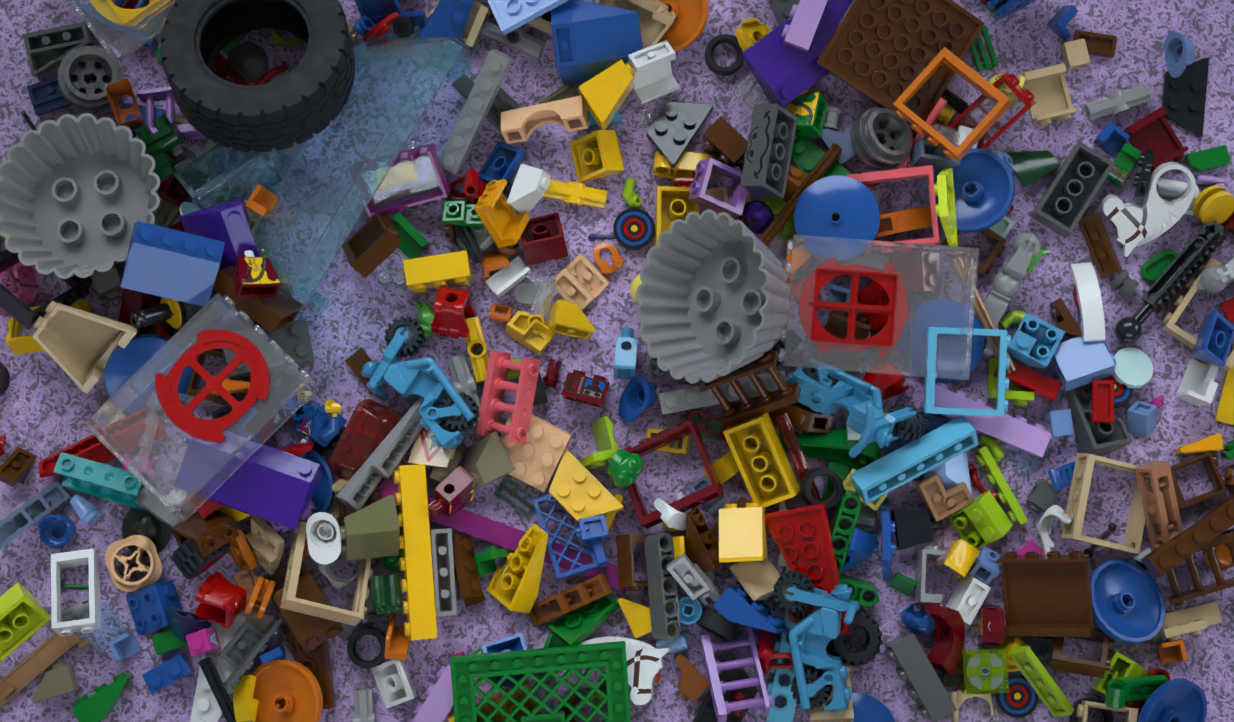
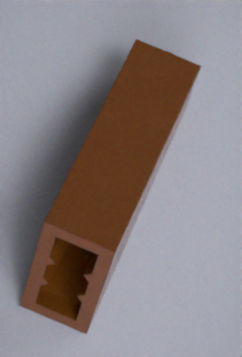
(268, 312)

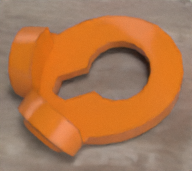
(604, 267)

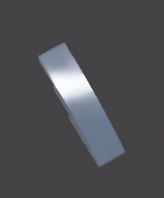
(31, 512)

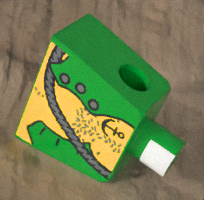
(811, 112)

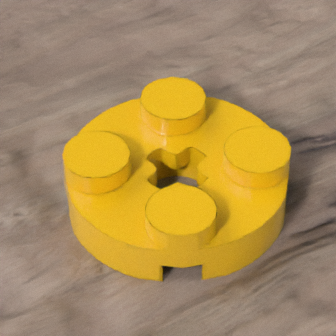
(749, 31)

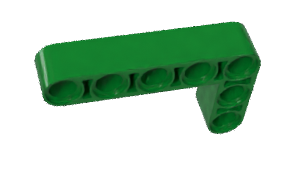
(845, 533)

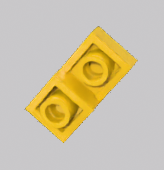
(244, 704)

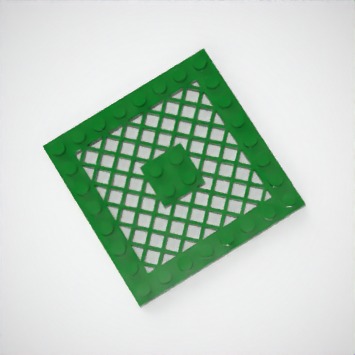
(546, 660)

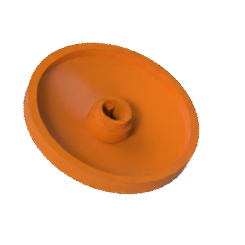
(688, 24)
(287, 693)

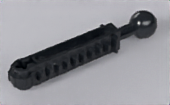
(1172, 280)

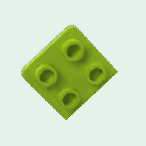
(1013, 394)
(605, 445)

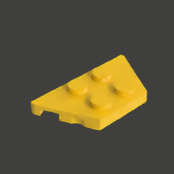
(580, 491)

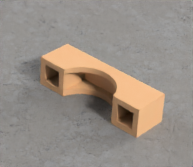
(521, 122)

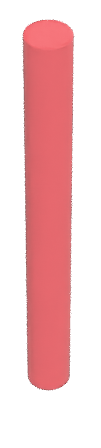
(930, 121)

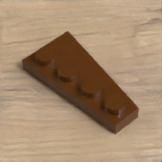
(317, 662)

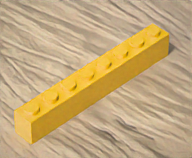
(416, 552)

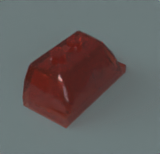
(361, 437)

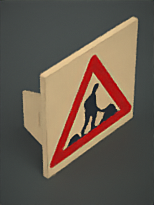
(427, 452)

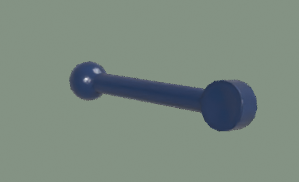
(592, 237)

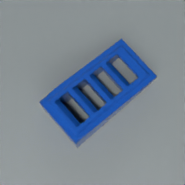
(1066, 474)

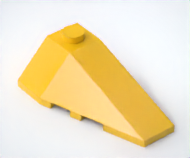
(519, 579)

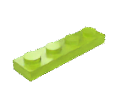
(1004, 493)
(1041, 681)

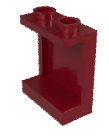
(1156, 133)

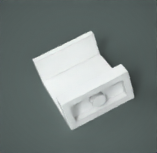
(653, 71)

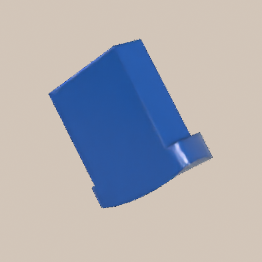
(1061, 19)
(276, 654)

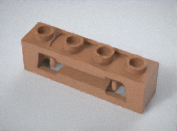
(1160, 504)

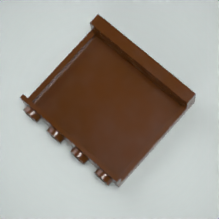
(1047, 594)

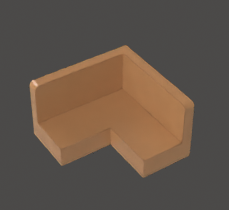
(942, 502)

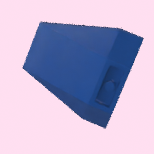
(592, 38)

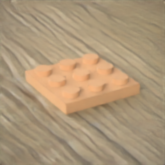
(540, 456)

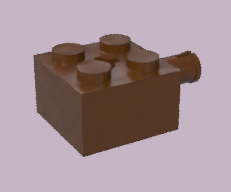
(725, 143)

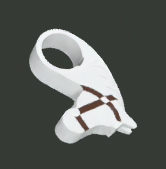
(1145, 222)
(642, 666)

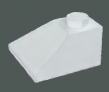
(528, 188)

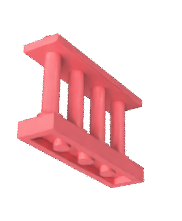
(493, 396)

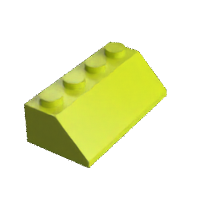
(19, 618)

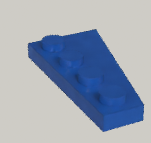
(448, 19)

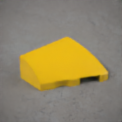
(530, 331)

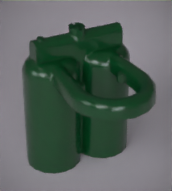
(386, 594)

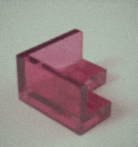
(21, 282)

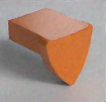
(493, 261)

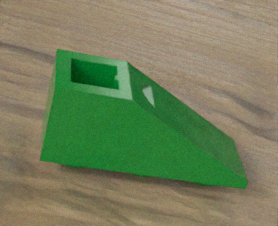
(99, 705)

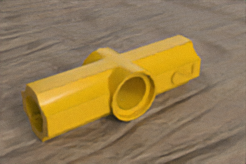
(576, 193)
(476, 337)

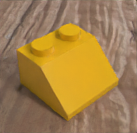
(596, 155)

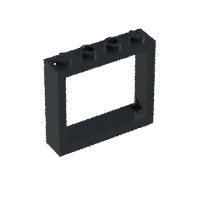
(21, 311)

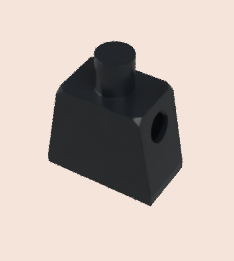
(913, 527)

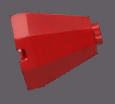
(888, 384)

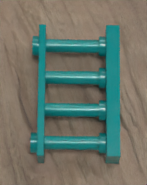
(98, 480)

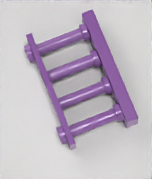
(149, 95)
(718, 687)

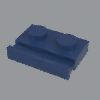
(46, 96)

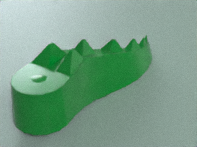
(834, 448)

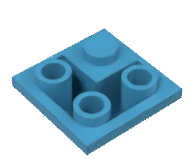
(1034, 342)

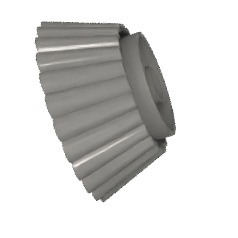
(76, 195)
(710, 297)

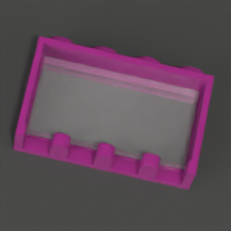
(411, 181)

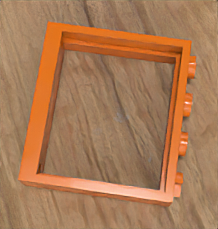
(972, 77)

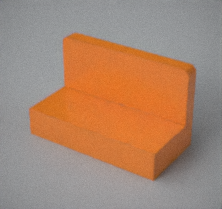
(396, 642)

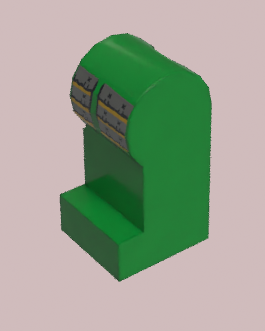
(1123, 165)

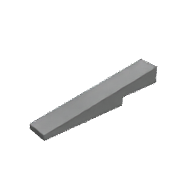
(382, 460)

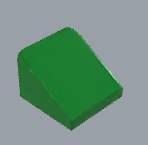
(902, 583)

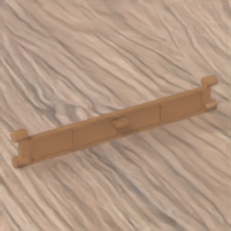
(37, 663)

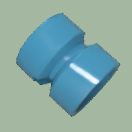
(689, 610)

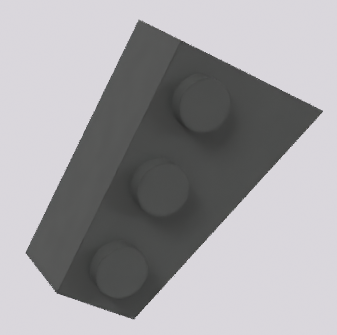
(49, 46)

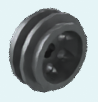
(69, 67)
(876, 133)

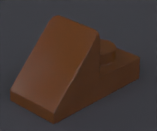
(1067, 322)
(17, 467)

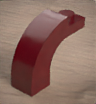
(949, 637)

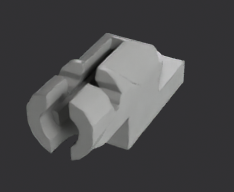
(694, 581)

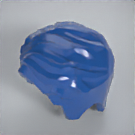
(56, 530)
(917, 622)

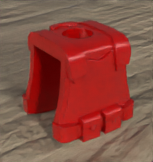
(450, 313)
(220, 600)

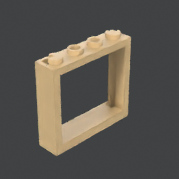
(1181, 303)
(1078, 501)
(319, 610)

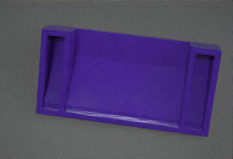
(787, 70)
(224, 223)
(271, 487)

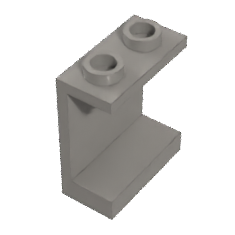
(920, 596)

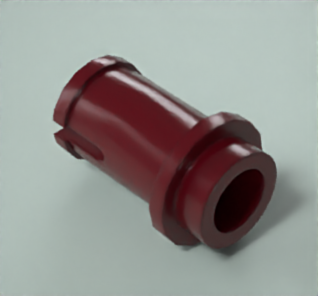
(552, 373)

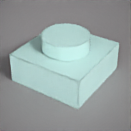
(1003, 227)

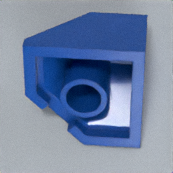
(860, 548)

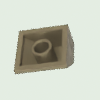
(487, 461)

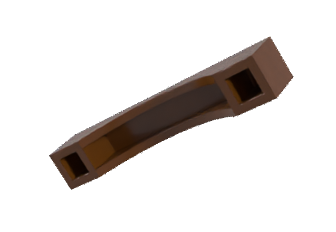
(1191, 540)

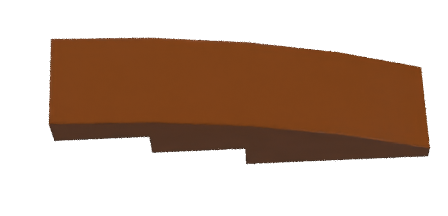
(569, 599)

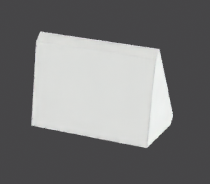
(394, 682)

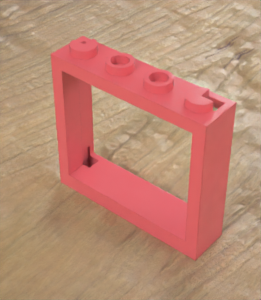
(903, 174)

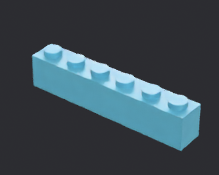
(914, 459)

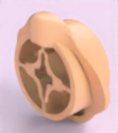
(113, 554)

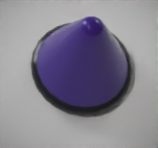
(757, 216)

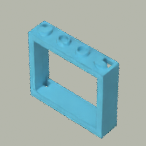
(1002, 382)

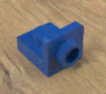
(591, 528)

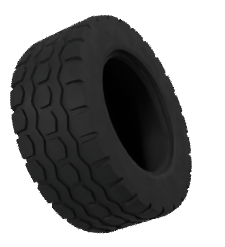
(265, 113)

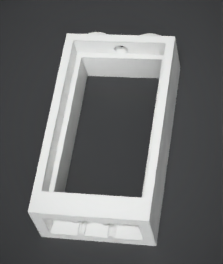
(72, 559)

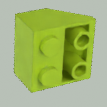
(981, 521)
(1120, 668)

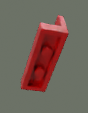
(1033, 381)

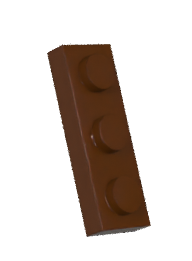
(1099, 245)
(466, 567)

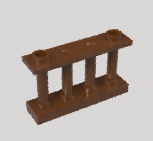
(755, 406)
(1179, 597)

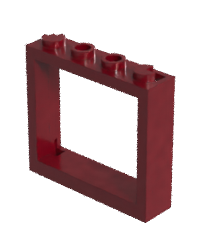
(686, 503)

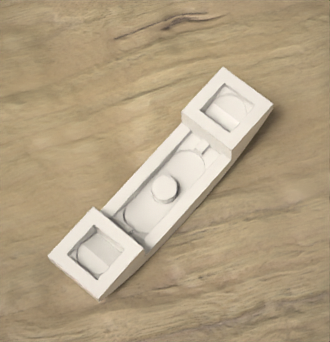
(1089, 302)

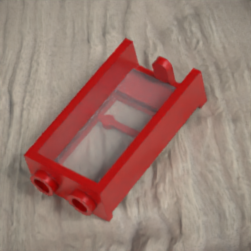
(1020, 103)

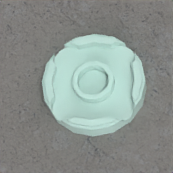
(1132, 368)

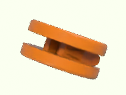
(260, 596)

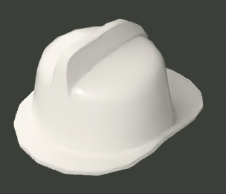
(323, 538)

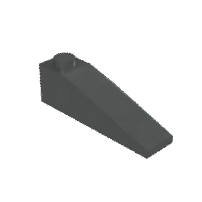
(1095, 437)

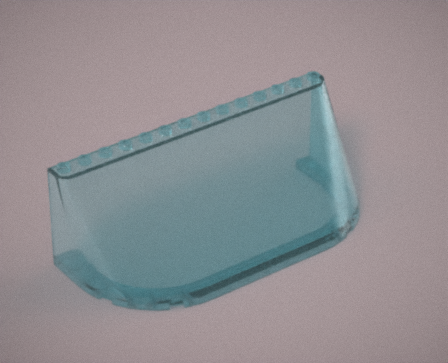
(350, 158)

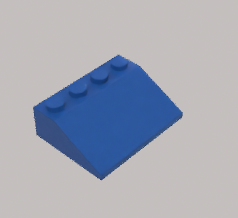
(171, 264)

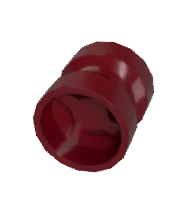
(738, 696)

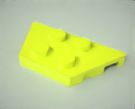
(946, 208)

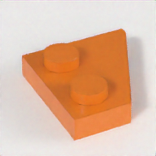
(241, 553)

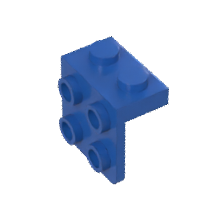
(150, 606)

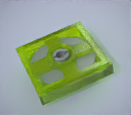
(985, 671)

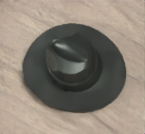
(143, 523)

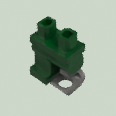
(160, 142)

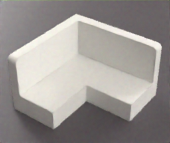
(1198, 383)

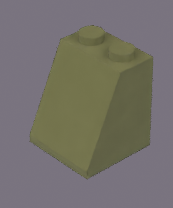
(371, 531)

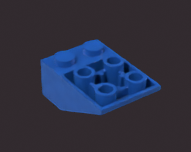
(740, 608)

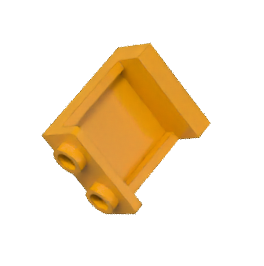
(498, 216)

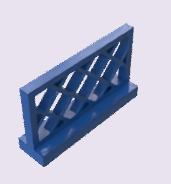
(595, 547)

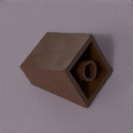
(308, 629)

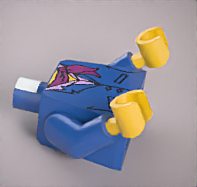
(321, 422)

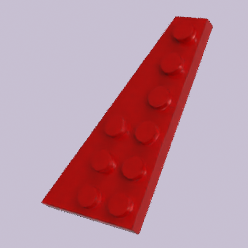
(808, 546)

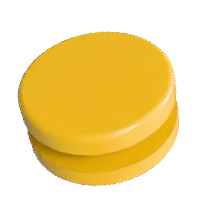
(1213, 205)

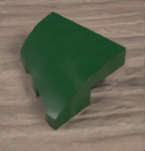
(1033, 165)

